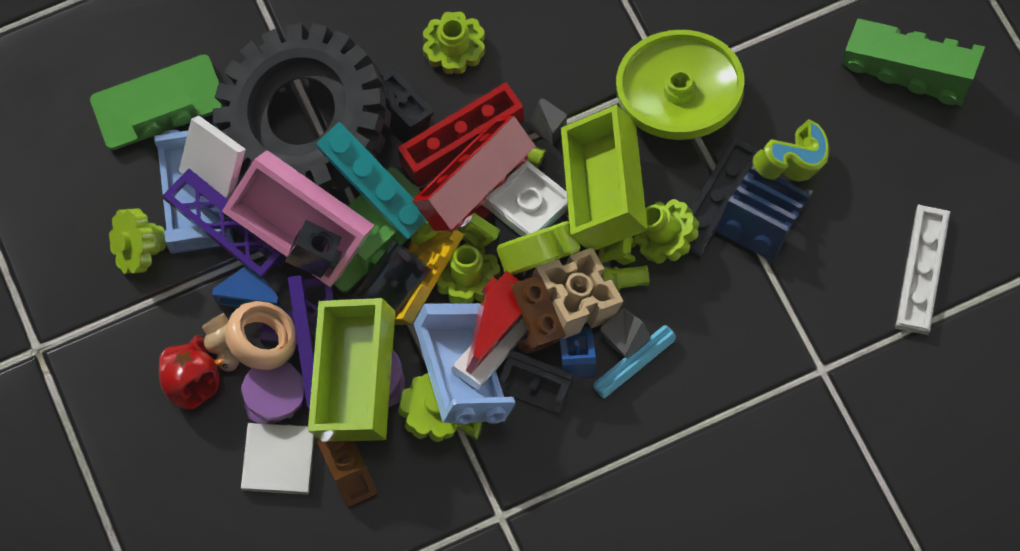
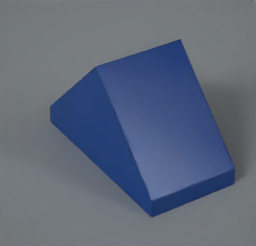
(244, 288)
(579, 354)

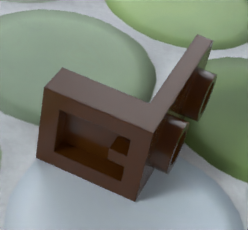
(538, 314)
(348, 471)

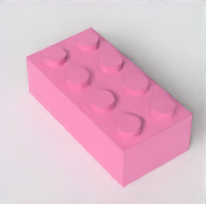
(278, 199)

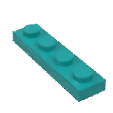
(371, 180)

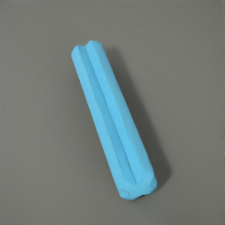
(629, 366)

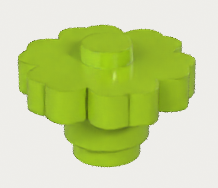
(454, 42)
(668, 231)
(135, 240)
(467, 274)
(422, 412)

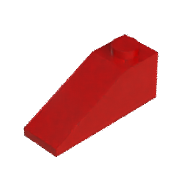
(495, 319)

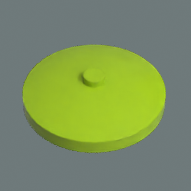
(680, 84)

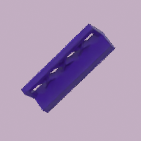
(211, 199)
(303, 324)

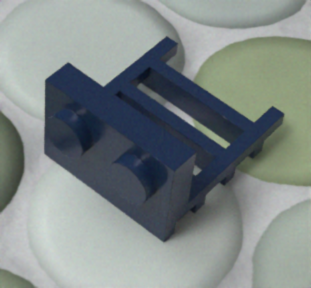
(762, 213)

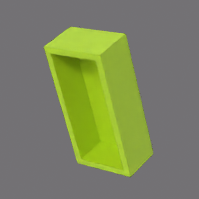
(603, 178)
(352, 370)

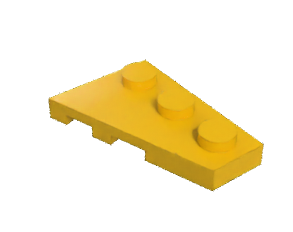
(436, 255)

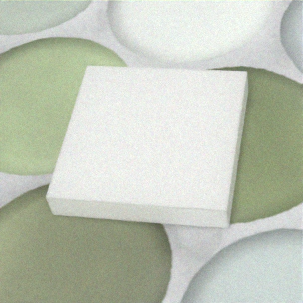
(212, 156)
(527, 200)
(278, 459)

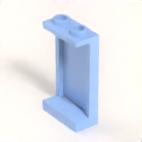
(180, 232)
(444, 336)

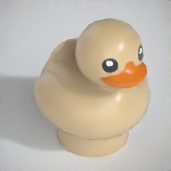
(216, 343)

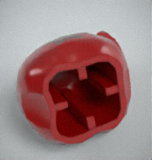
(188, 374)

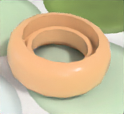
(254, 356)

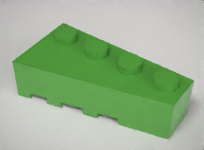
(913, 60)

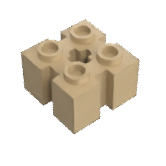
(579, 291)

